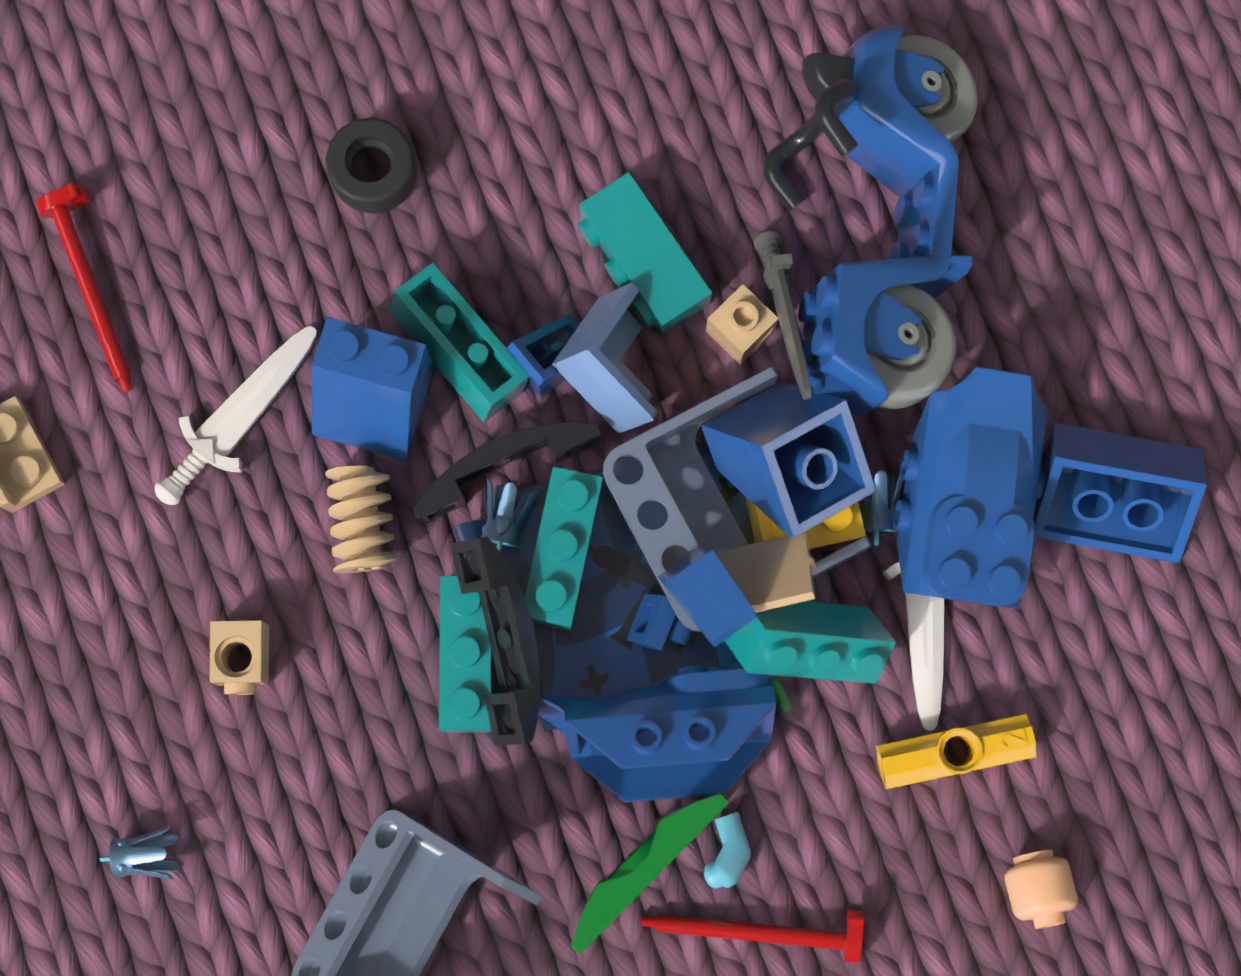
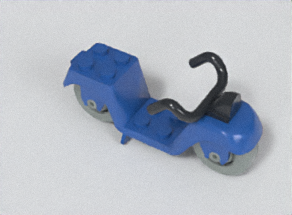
(896, 113)

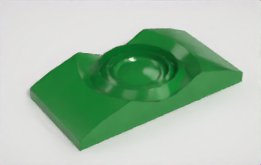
(648, 860)

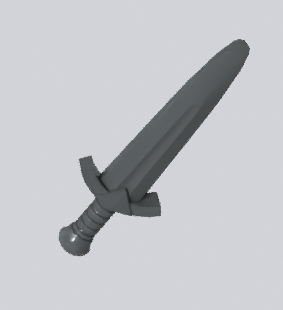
(779, 301)

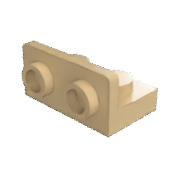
(24, 461)

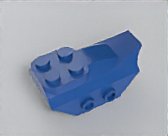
(973, 491)
(672, 736)

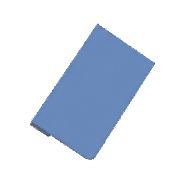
(594, 365)

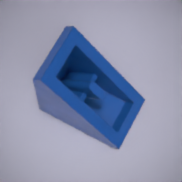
(540, 349)
(708, 595)

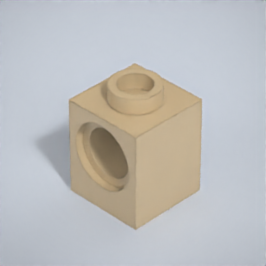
(741, 324)
(227, 636)

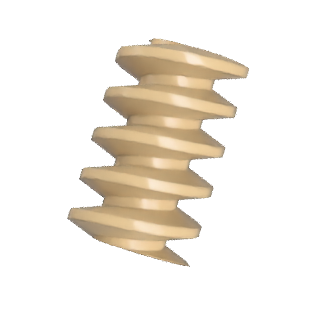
(360, 518)

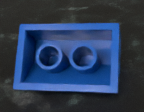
(1119, 492)

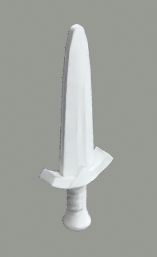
(235, 417)
(926, 645)

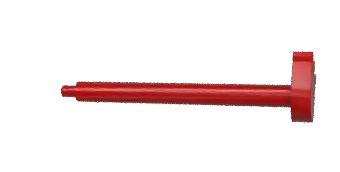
(59, 205)
(848, 941)

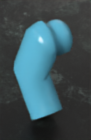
(733, 856)

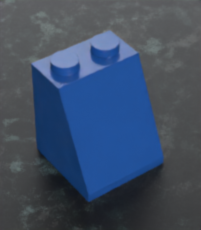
(369, 388)
(791, 455)

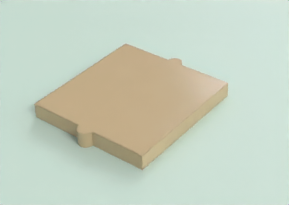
(772, 571)

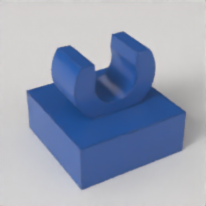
(656, 624)

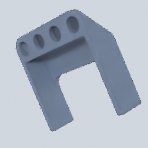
(673, 497)
(396, 901)

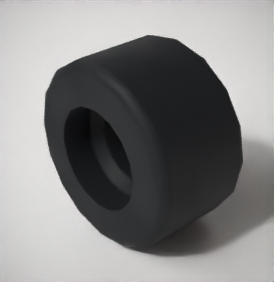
(369, 135)

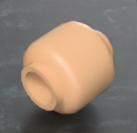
(1041, 888)

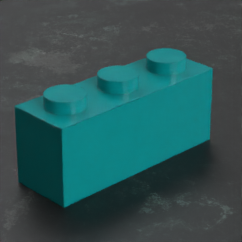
(643, 253)
(458, 342)
(562, 548)
(814, 643)
(464, 661)

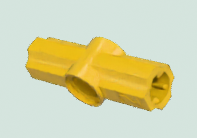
(987, 744)

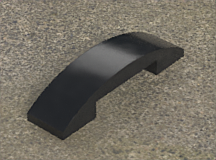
(562, 438)
(511, 637)

